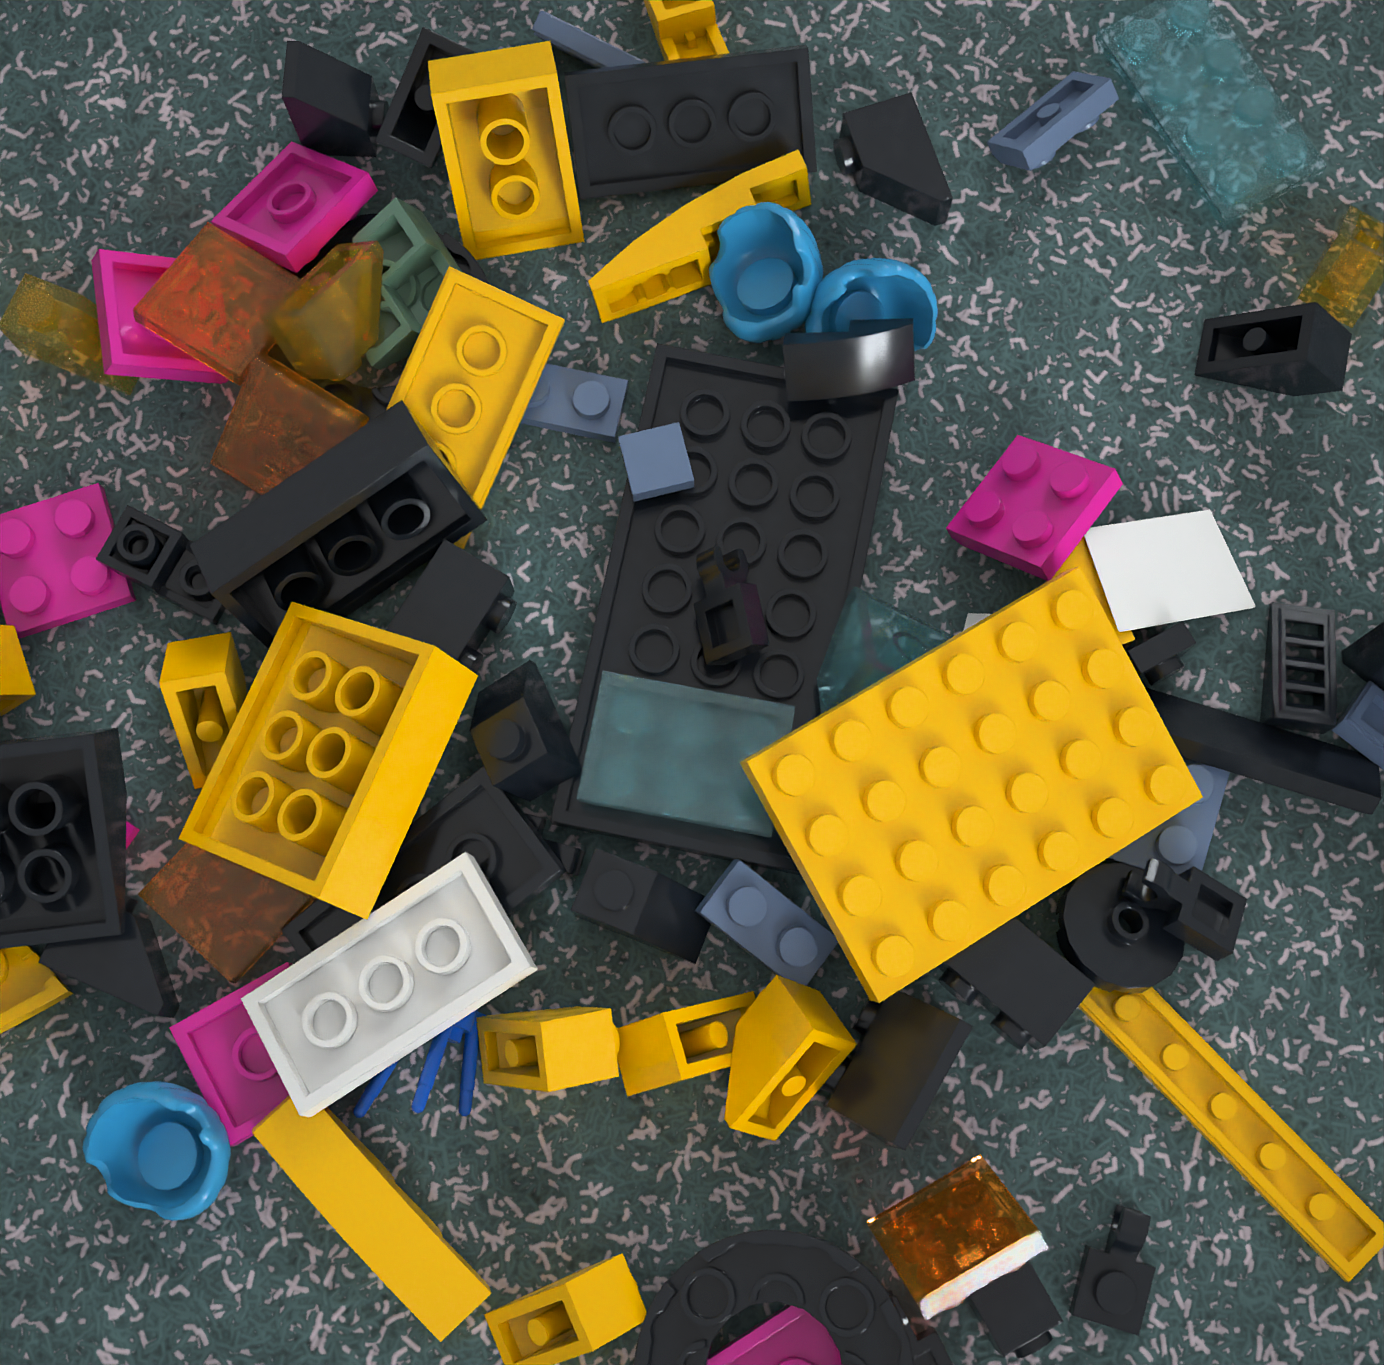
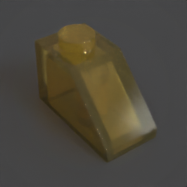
(1348, 268)
(331, 313)
(59, 330)

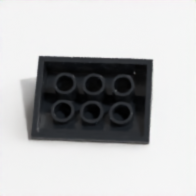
(62, 838)

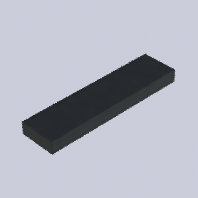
(1270, 754)

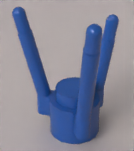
(431, 1066)

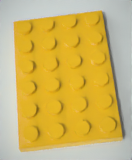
(972, 783)

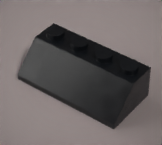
(339, 527)

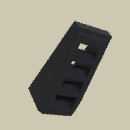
(1275, 711)

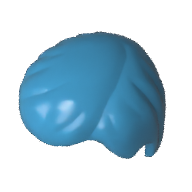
(765, 271)
(874, 291)
(159, 1149)

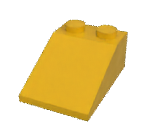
(506, 150)

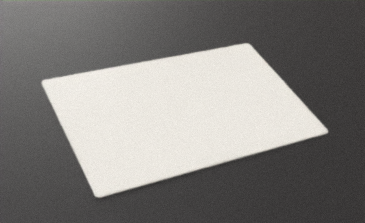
(1166, 570)

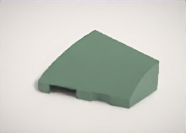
(411, 277)

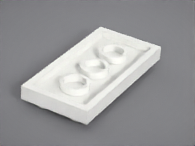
(388, 985)

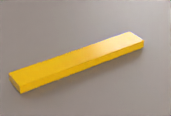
(1240, 1126)

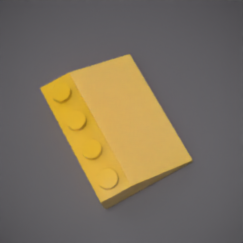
(330, 757)

